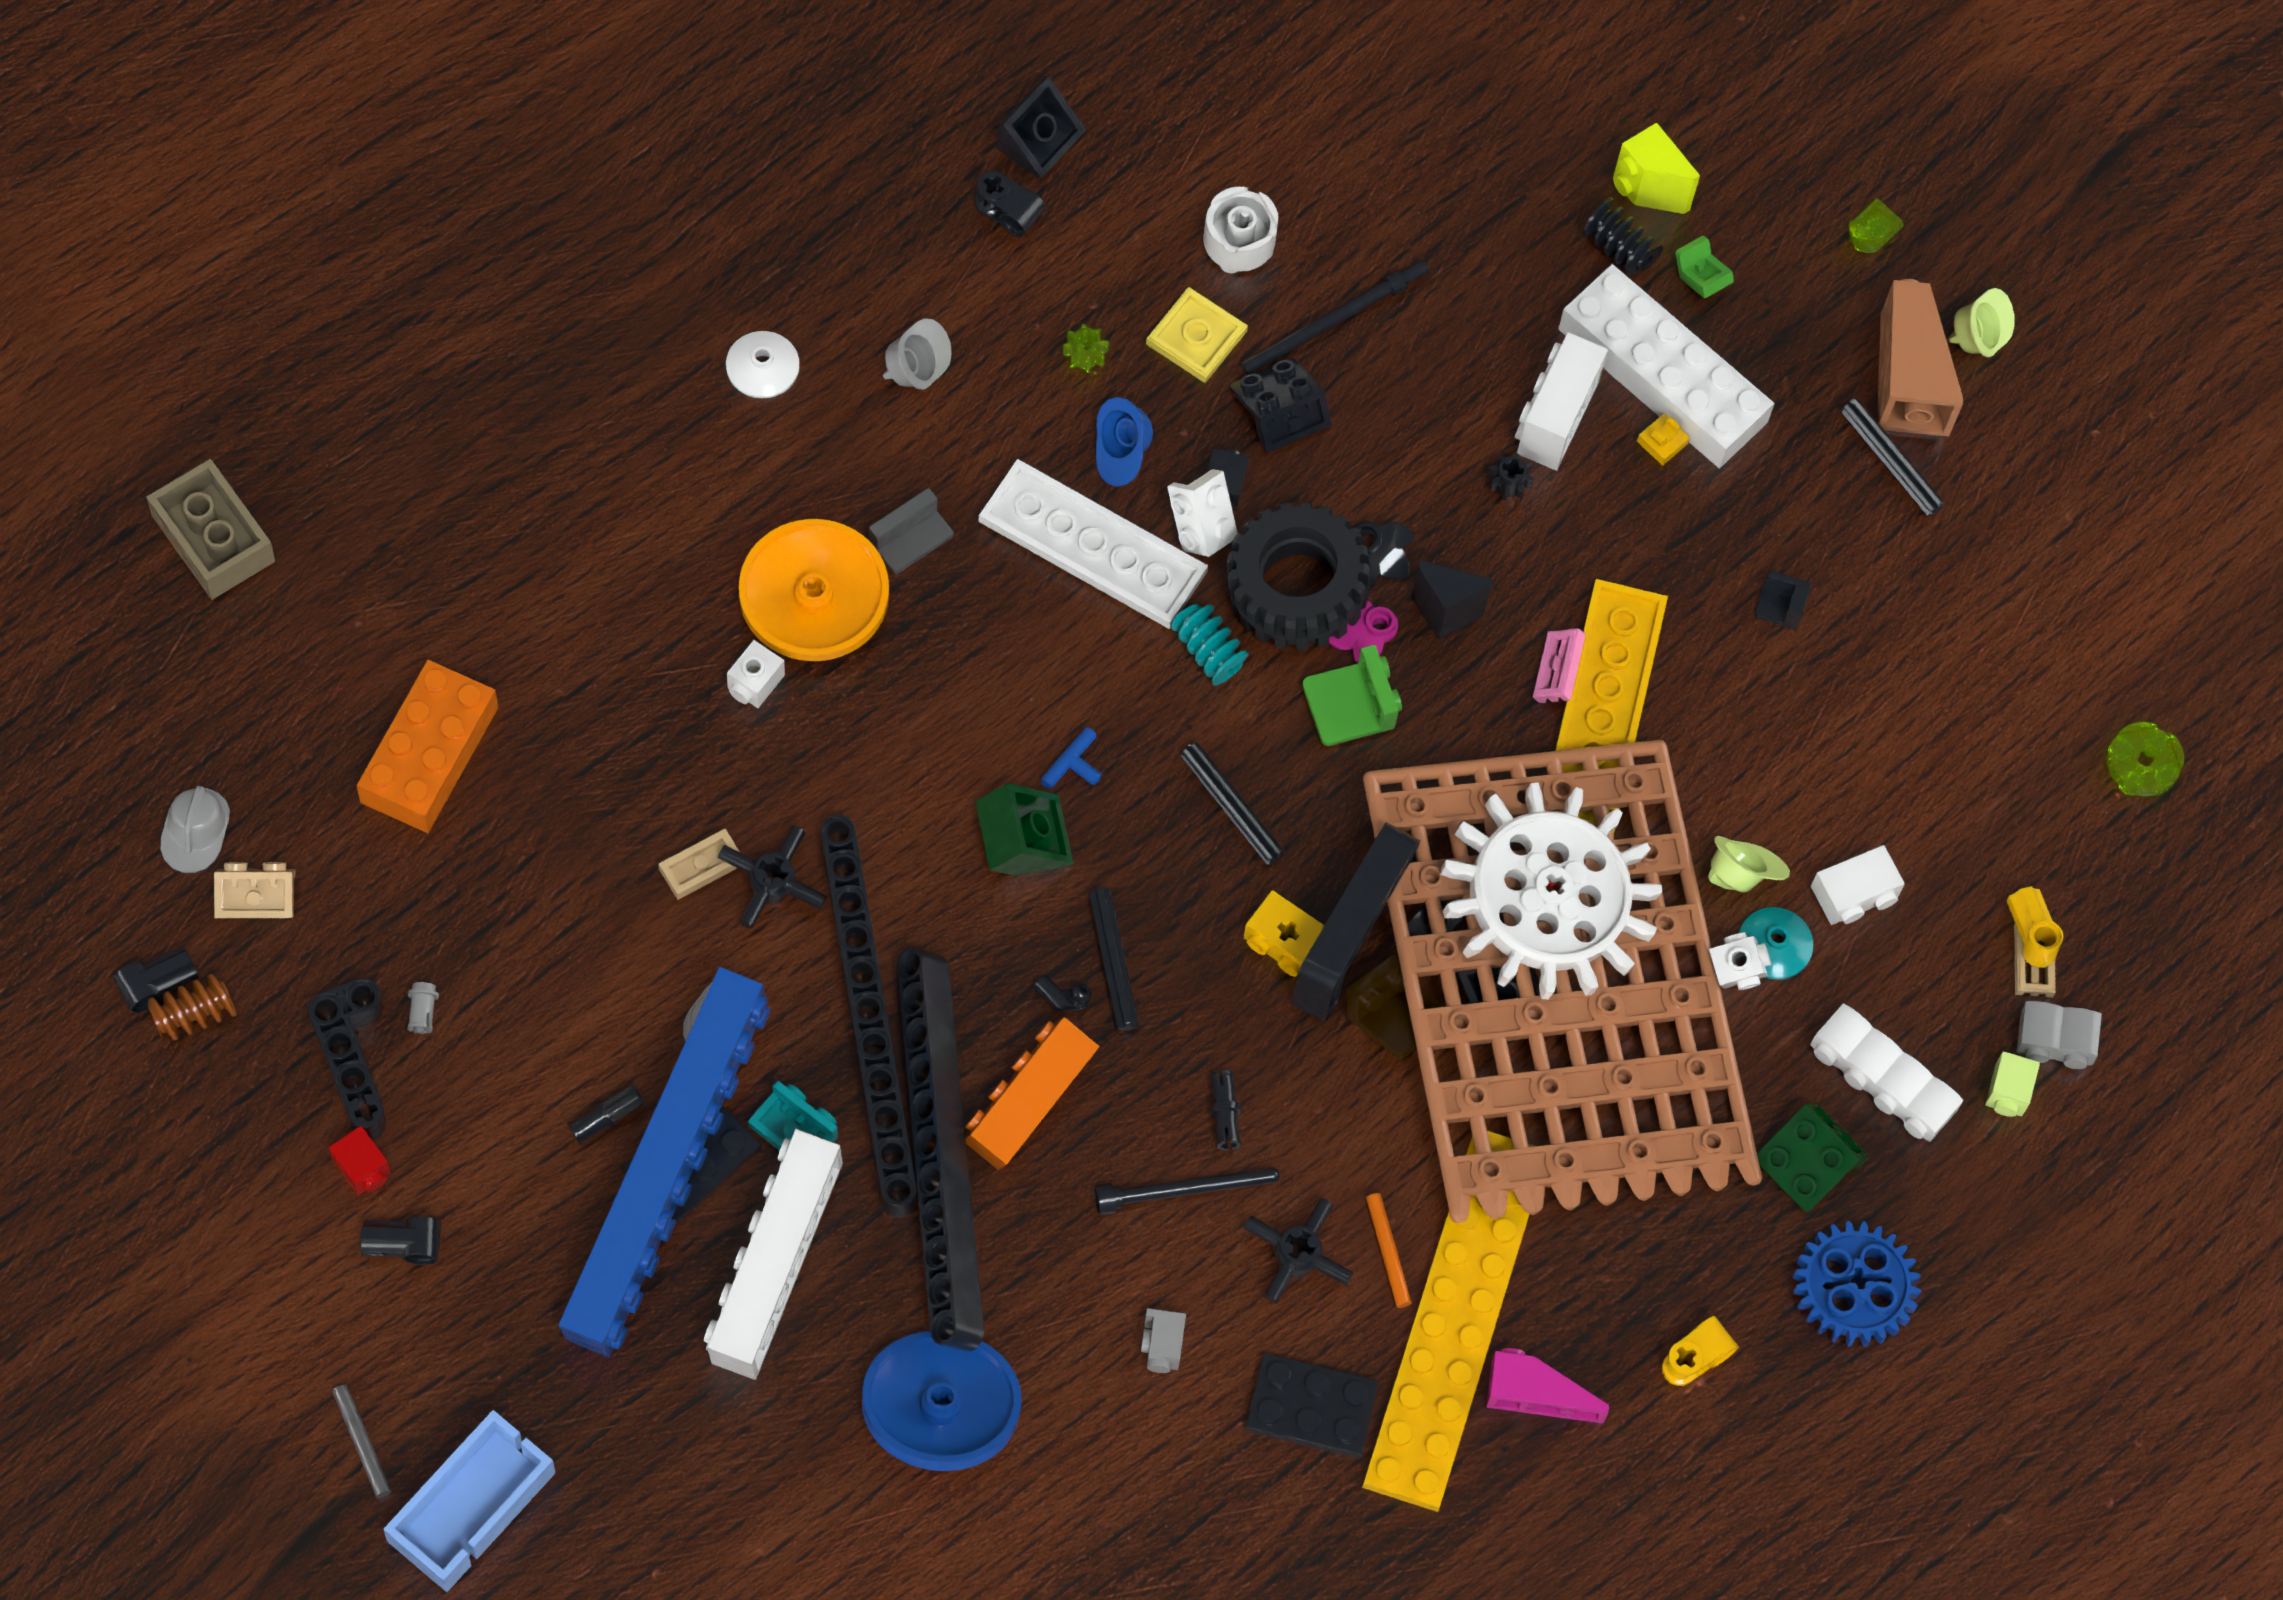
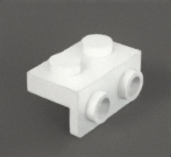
(1203, 513)

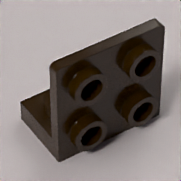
(1381, 1007)

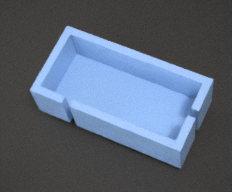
(469, 1501)

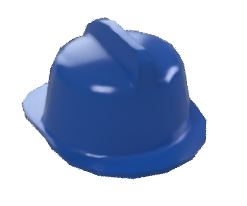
(1121, 440)

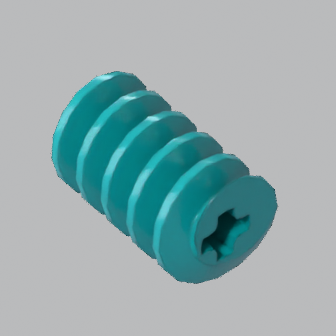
(1208, 643)

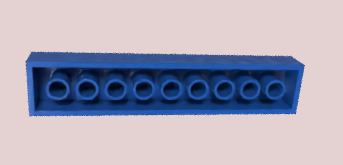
(664, 1163)

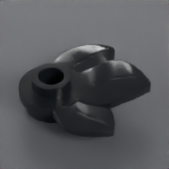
(1387, 552)

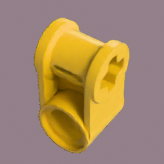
(1702, 1349)

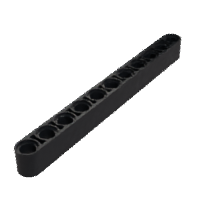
(868, 1031)
(940, 1150)

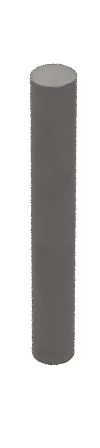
(361, 1441)

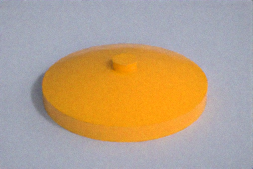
(814, 590)

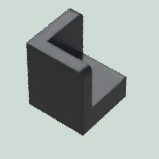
(1782, 600)

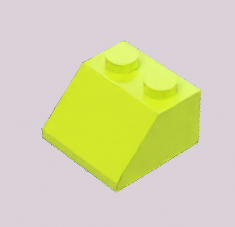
(1655, 172)

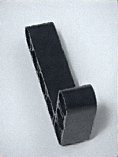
(1326, 964)

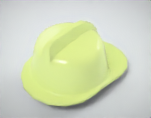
(1984, 324)
(1744, 865)

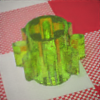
(1085, 338)

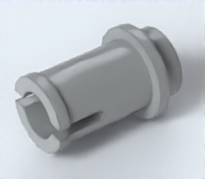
(422, 1007)

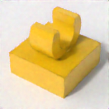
(1663, 439)

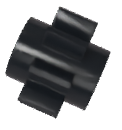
(1508, 486)

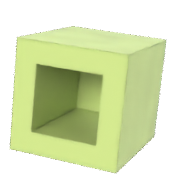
(2012, 1084)

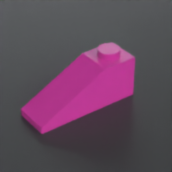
(1533, 1387)

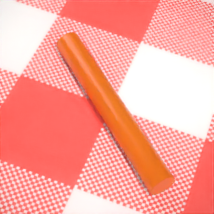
(1388, 1250)

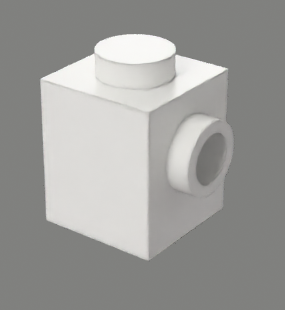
(755, 675)

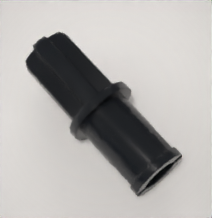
(606, 1114)

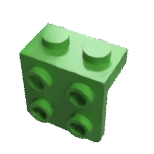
(1353, 699)

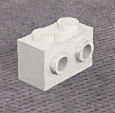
(1857, 886)

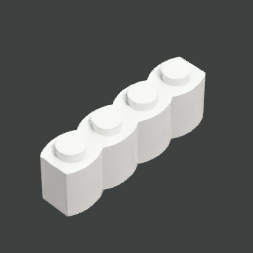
(1886, 1072)

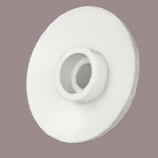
(762, 378)

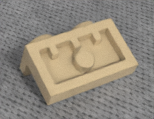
(254, 892)

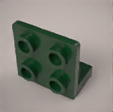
(1810, 1156)

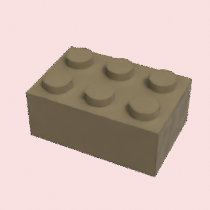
(211, 529)

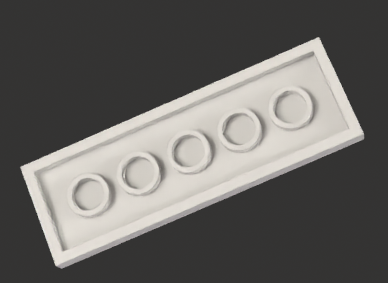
(1093, 543)

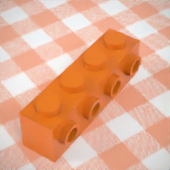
(1030, 1092)

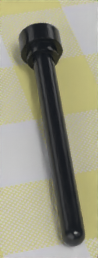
(1110, 1197)

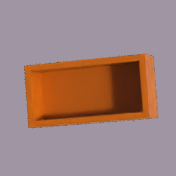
(427, 746)

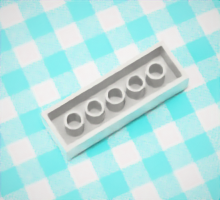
(1668, 365)
(774, 1254)

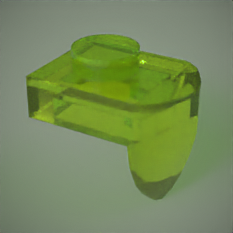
(1874, 227)

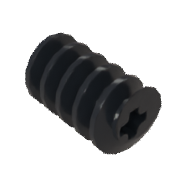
(1620, 239)

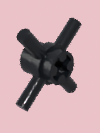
(779, 865)
(1306, 1238)

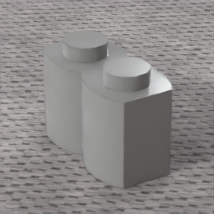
(2059, 1034)

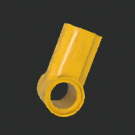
(2035, 925)

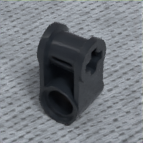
(1009, 204)

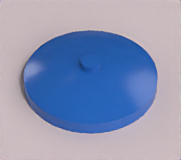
(940, 1403)

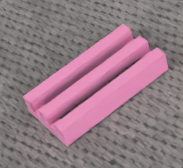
(1564, 665)

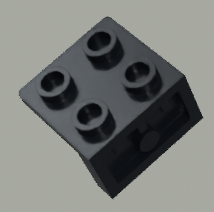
(1283, 403)

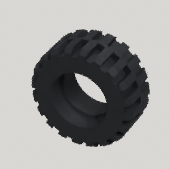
(1293, 533)

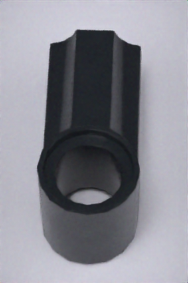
(143, 981)
(413, 1240)

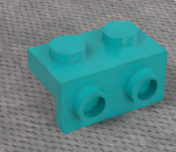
(788, 1111)

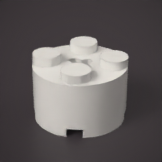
(1240, 229)

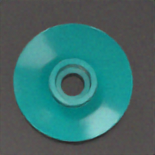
(1786, 957)

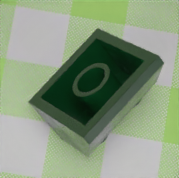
(1023, 830)

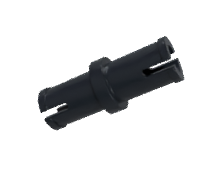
(1225, 1110)

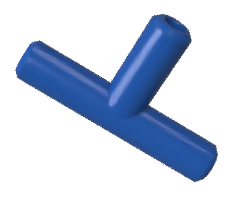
(1071, 759)

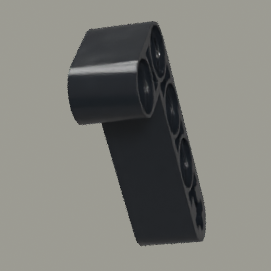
(351, 1063)

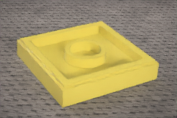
(1196, 334)

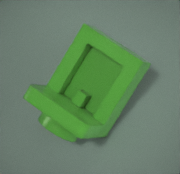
(1701, 269)

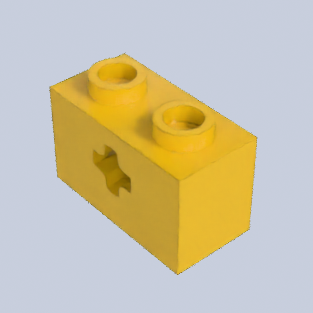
(1276, 920)

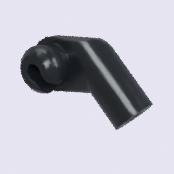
(1063, 1000)

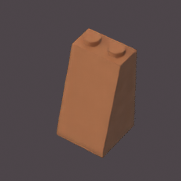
(1915, 365)

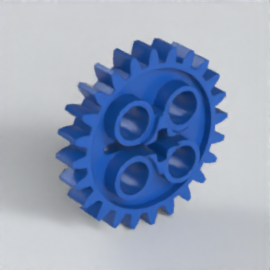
(1864, 1316)

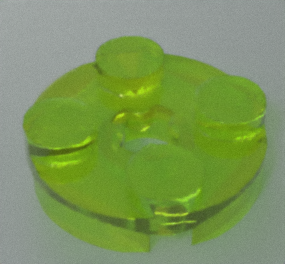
(2155, 743)

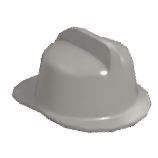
(918, 355)
(194, 830)

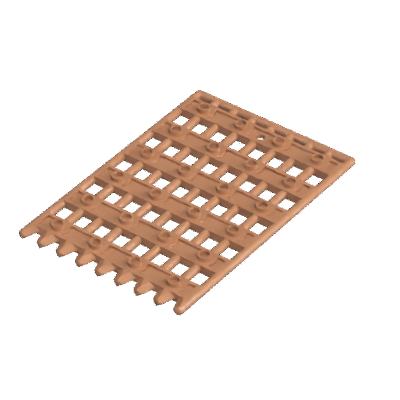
(1496, 1021)

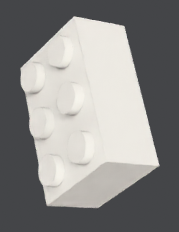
(1560, 400)

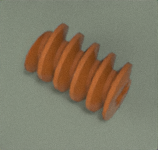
(191, 1007)

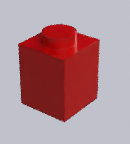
(360, 1161)

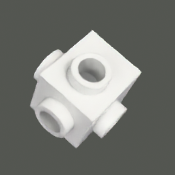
(1727, 956)

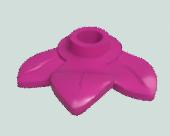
(1364, 634)

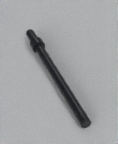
(1392, 284)

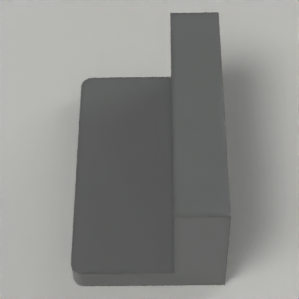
(910, 532)

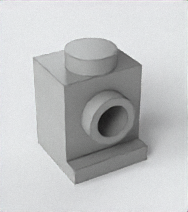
(1164, 1340)

